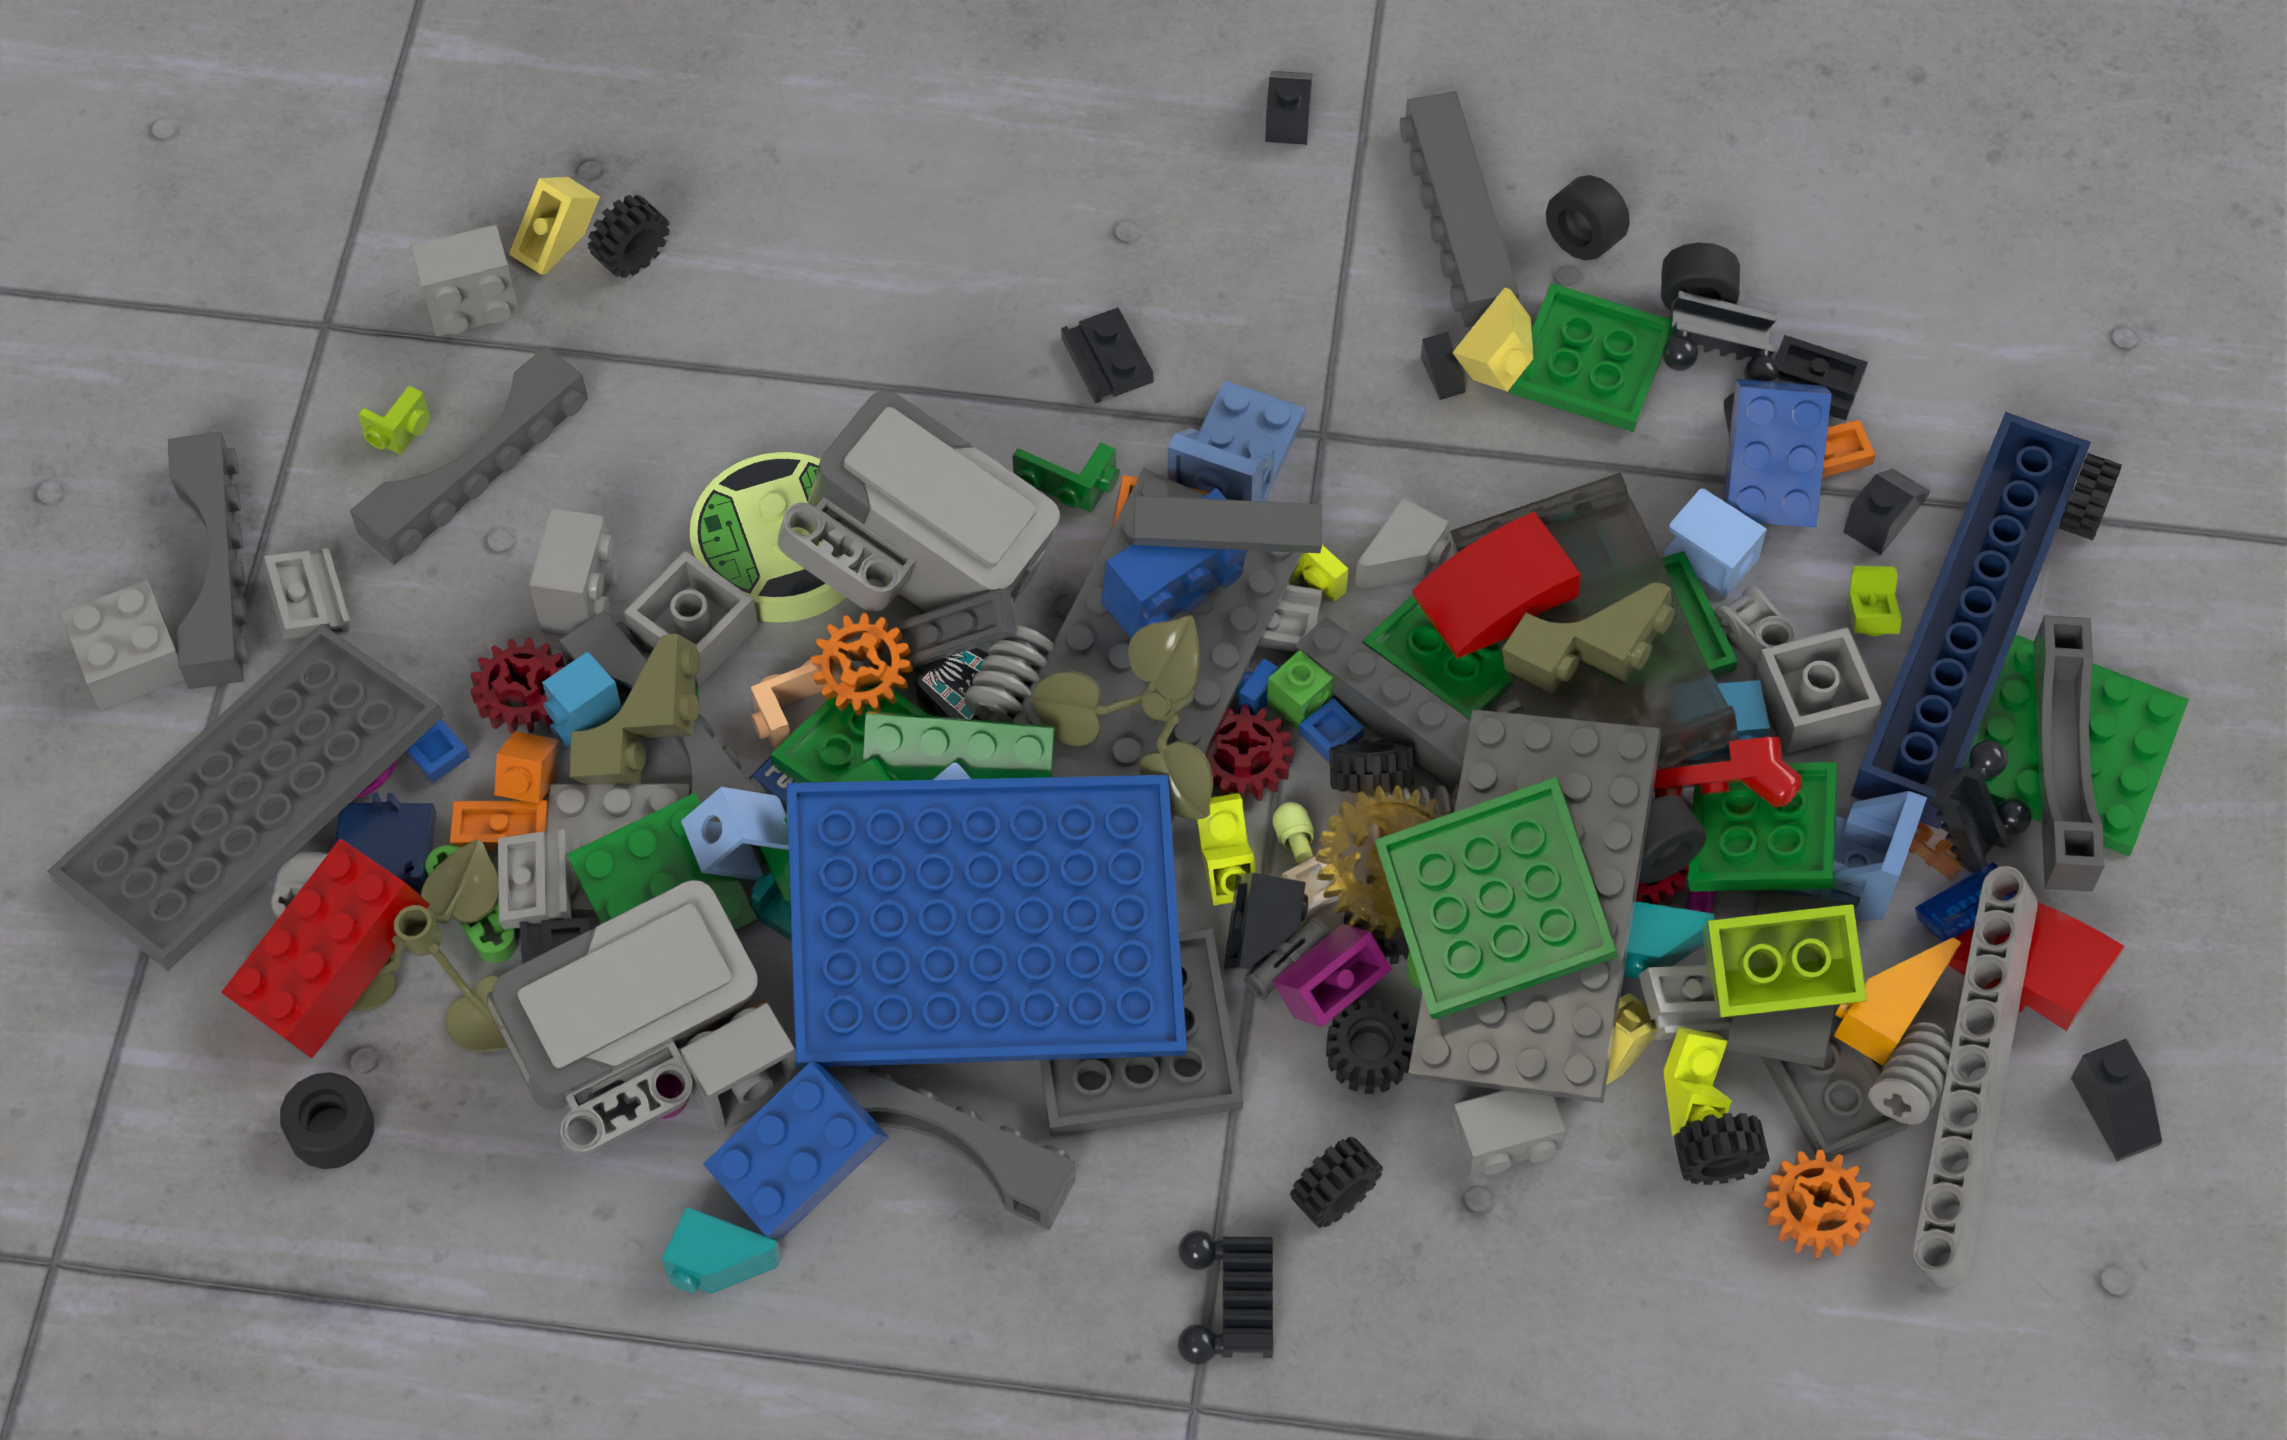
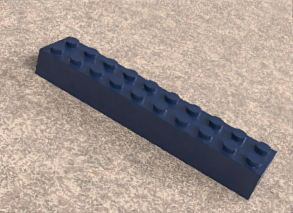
(1972, 613)

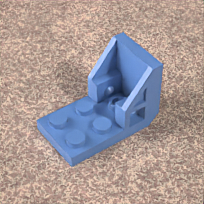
(1237, 445)
(1871, 853)

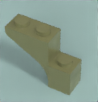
(1609, 640)
(657, 706)

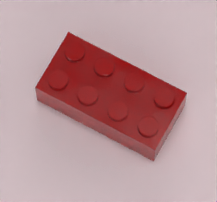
(323, 949)

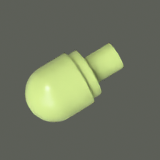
(1294, 830)

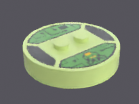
(738, 531)

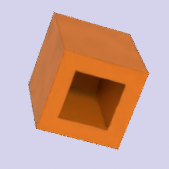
(526, 767)

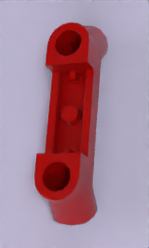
(1753, 762)

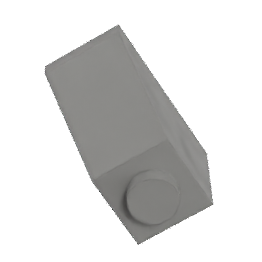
(1404, 547)

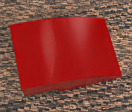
(1495, 582)
(2062, 967)

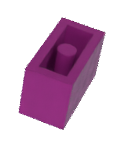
(1332, 975)

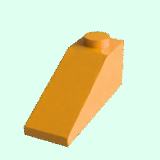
(1892, 1002)

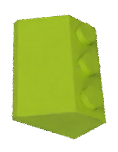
(1784, 961)

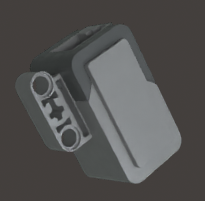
(916, 513)
(621, 1007)

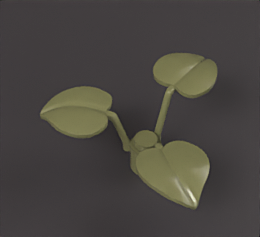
(1168, 659)
(467, 890)

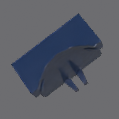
(391, 835)

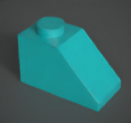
(1662, 936)
(715, 1254)

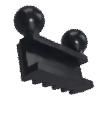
(1720, 326)
(1970, 812)
(1246, 1296)

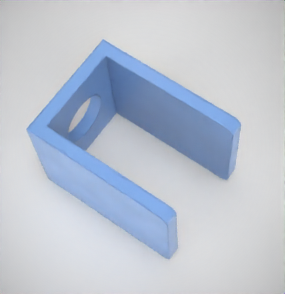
(1717, 541)
(745, 820)

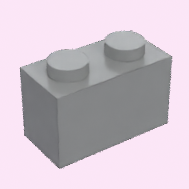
(1507, 1130)

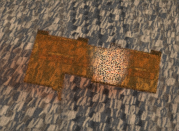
(1937, 859)

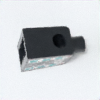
(945, 683)

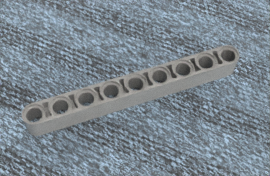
(1980, 1095)

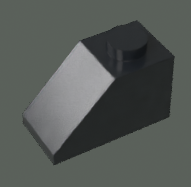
(1288, 107)
(1884, 509)
(1262, 917)
(2119, 1099)

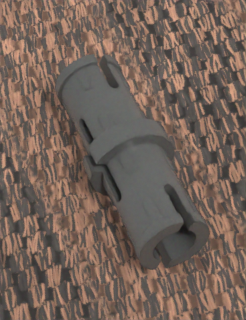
(1285, 954)

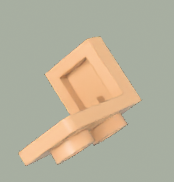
(781, 690)

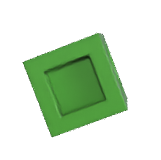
(1298, 689)

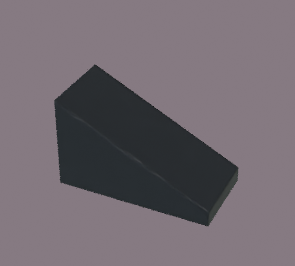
(1442, 365)

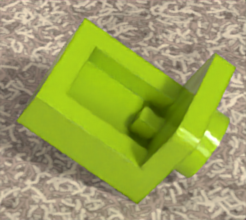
(400, 425)
(1873, 600)

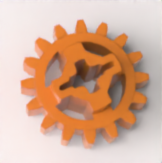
(869, 646)
(1840, 1213)

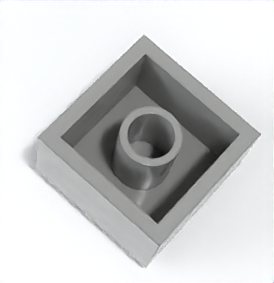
(466, 280)
(573, 571)
(697, 606)
(123, 645)
(1817, 690)
(739, 1066)

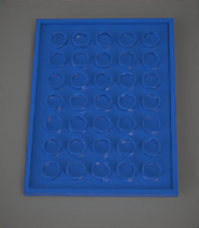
(983, 920)

